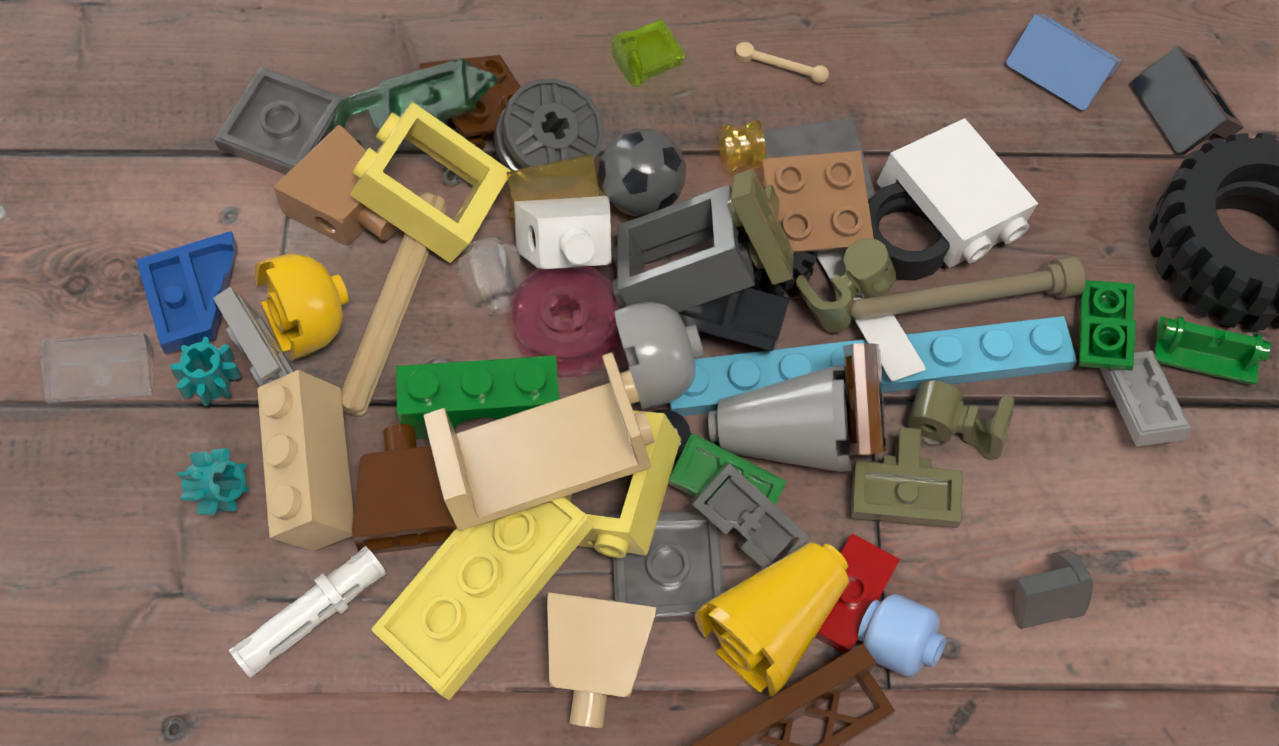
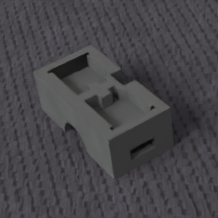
(749, 511)

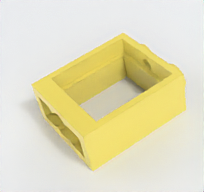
(408, 210)
(643, 501)

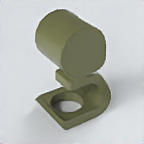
(867, 274)
(941, 413)

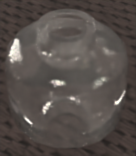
(490, 275)

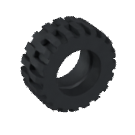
(1195, 247)

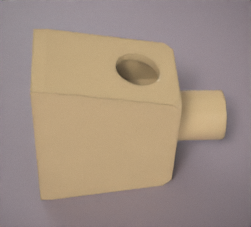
(595, 651)

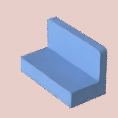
(1062, 61)

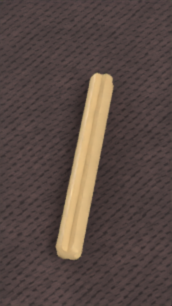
(385, 320)

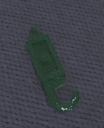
(440, 90)

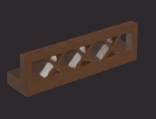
(803, 699)

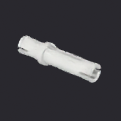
(308, 611)

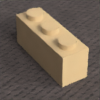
(305, 461)

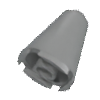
(789, 421)

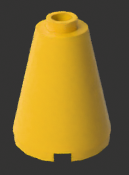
(775, 615)

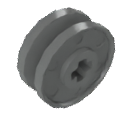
(547, 124)

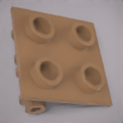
(820, 199)

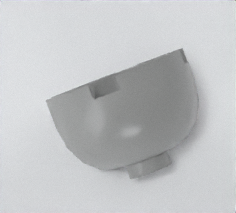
(658, 351)

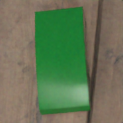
(1107, 325)

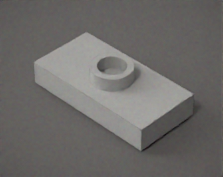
(1147, 402)

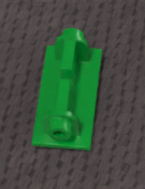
(1210, 350)

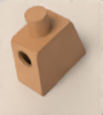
(320, 187)

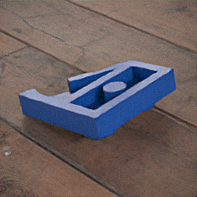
(182, 289)

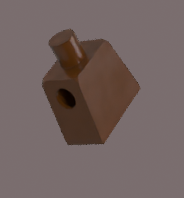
(400, 497)

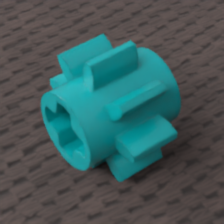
(204, 357)
(199, 478)

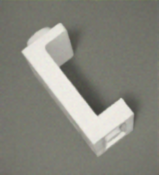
(962, 190)

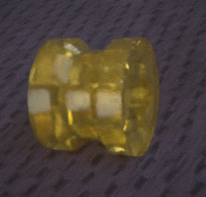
(741, 146)

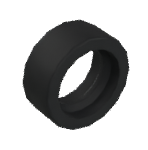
(907, 264)

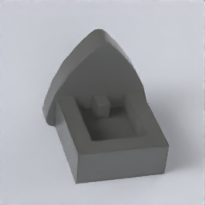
(1054, 593)

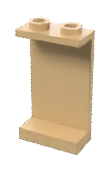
(540, 451)

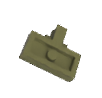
(758, 213)
(907, 487)

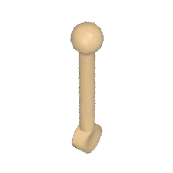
(745, 53)

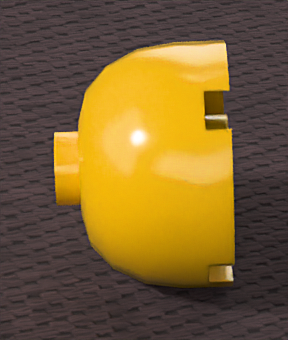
(301, 302)

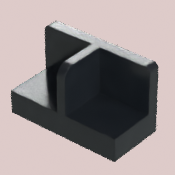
(743, 316)

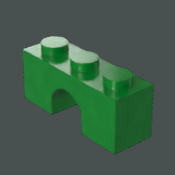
(474, 389)

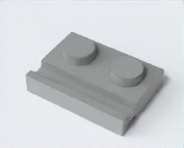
(253, 337)

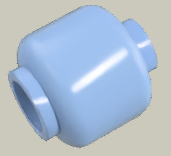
(902, 635)

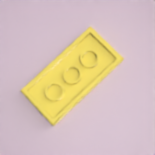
(478, 590)

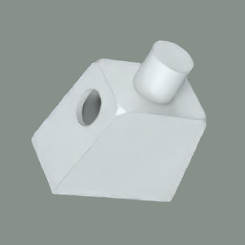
(565, 230)

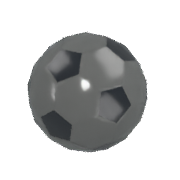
(642, 172)

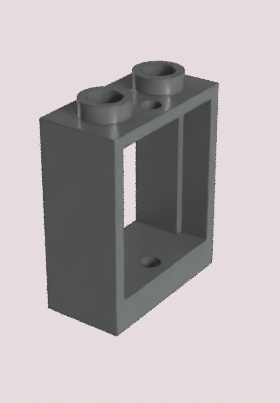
(690, 279)

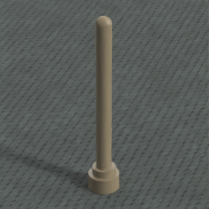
(1061, 277)

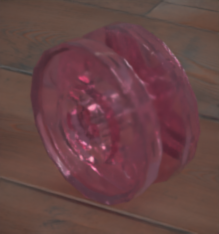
(566, 293)

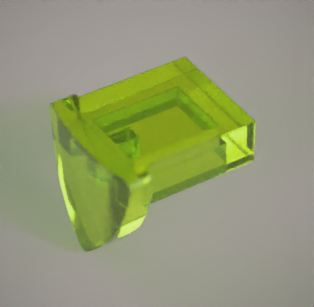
(645, 52)

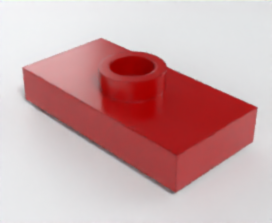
(868, 575)

